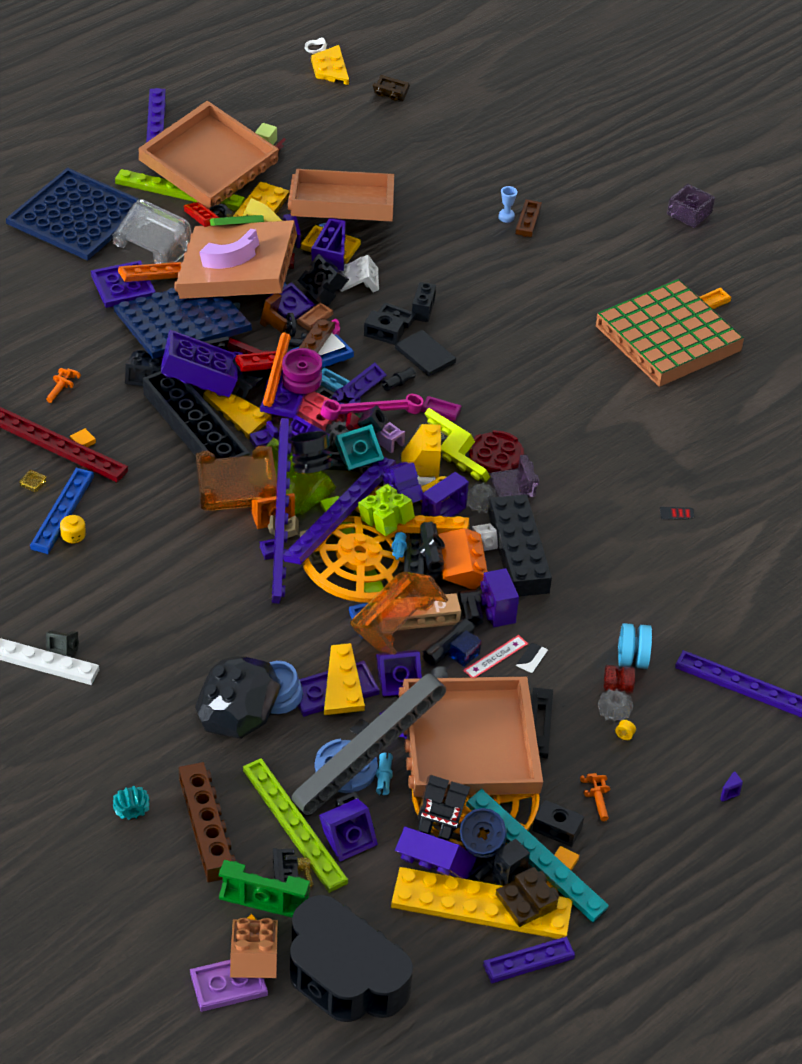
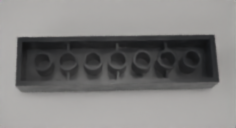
(191, 417)

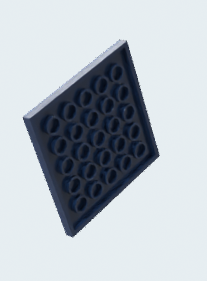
(73, 213)
(199, 318)

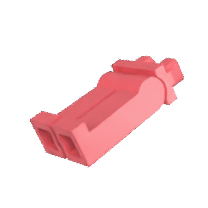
(311, 409)

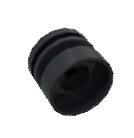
(311, 452)

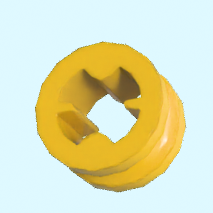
(625, 729)

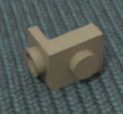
(292, 527)

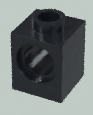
(375, 417)

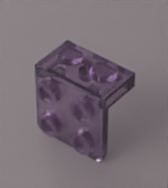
(516, 481)

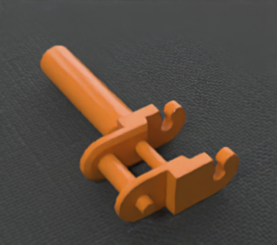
(62, 382)
(596, 792)

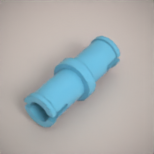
(384, 773)

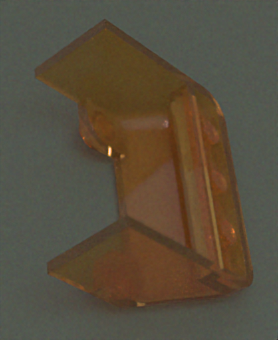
(394, 606)

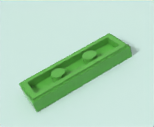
(237, 220)

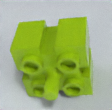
(386, 510)

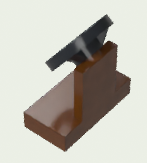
(271, 316)

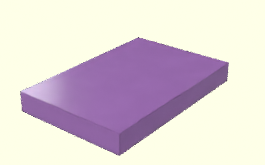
(217, 989)

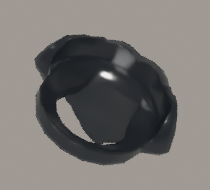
(221, 208)

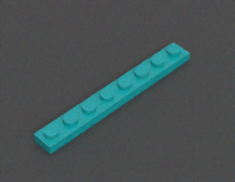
(543, 860)

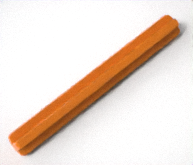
(276, 370)

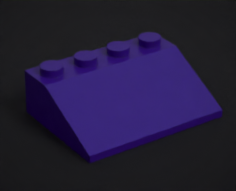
(199, 364)

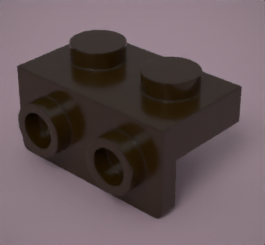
(391, 88)

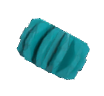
(131, 802)

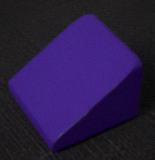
(732, 787)

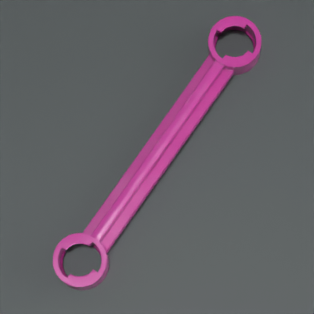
(331, 408)

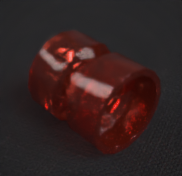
(619, 678)

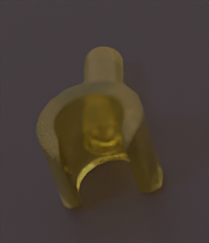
(304, 865)

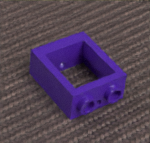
(453, 486)

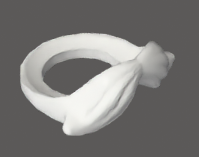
(316, 42)

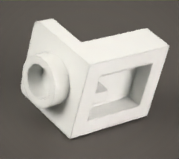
(488, 536)

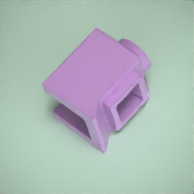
(390, 434)

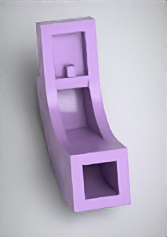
(232, 254)

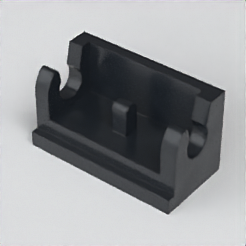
(247, 381)
(284, 865)

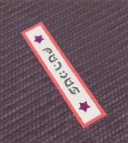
(495, 657)

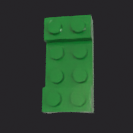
(262, 892)

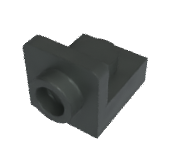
(62, 642)

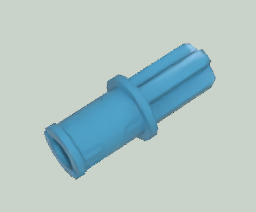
(399, 545)

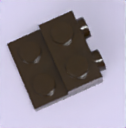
(528, 896)

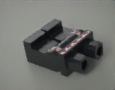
(439, 813)

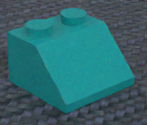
(359, 447)

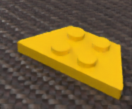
(330, 65)

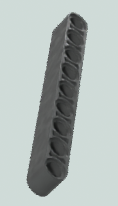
(368, 744)

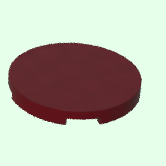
(496, 451)

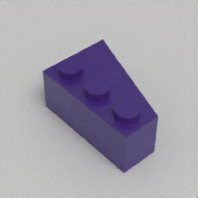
(331, 242)
(435, 853)

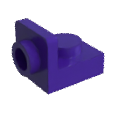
(263, 437)

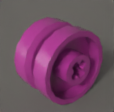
(302, 371)

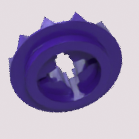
(349, 392)

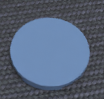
(360, 780)

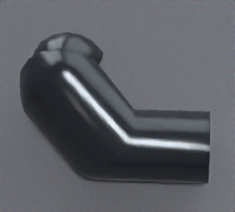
(296, 342)

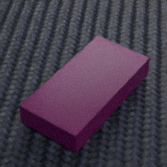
(444, 408)

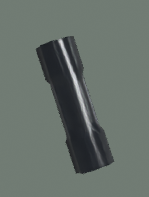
(439, 649)

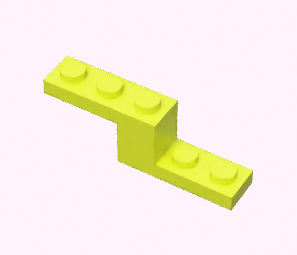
(457, 446)

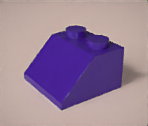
(395, 668)
(349, 829)

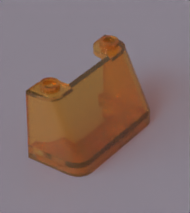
(235, 480)

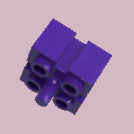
(403, 479)

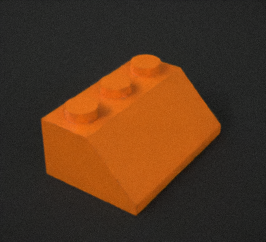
(463, 558)

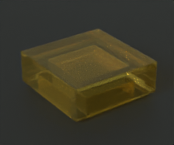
(32, 480)

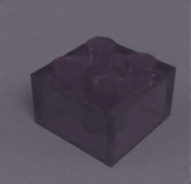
(690, 205)

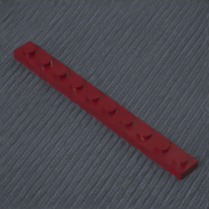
(62, 446)

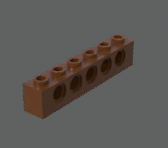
(205, 818)

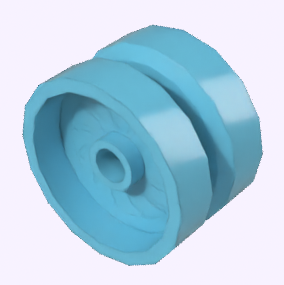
(635, 646)

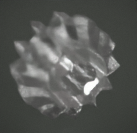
(479, 496)
(615, 705)

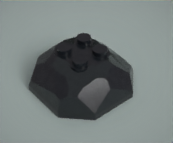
(237, 696)

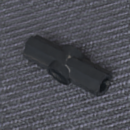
(432, 547)

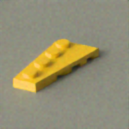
(241, 412)
(343, 683)

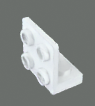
(361, 271)

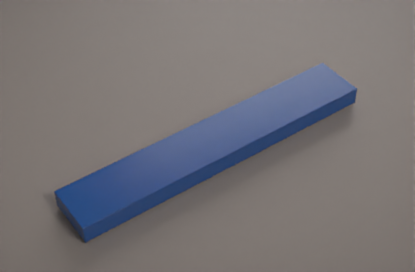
(63, 507)

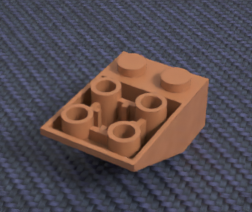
(254, 948)

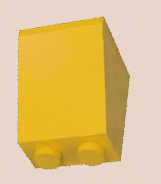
(424, 450)

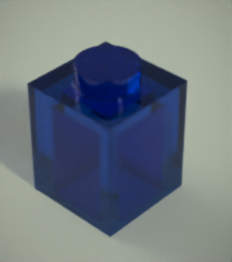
(465, 648)

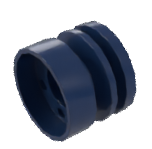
(484, 820)

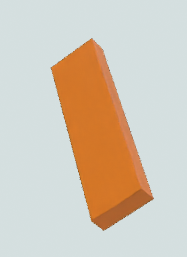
(149, 271)

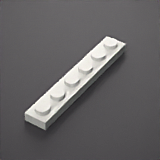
(48, 662)

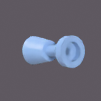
(508, 197)

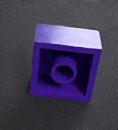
(499, 598)

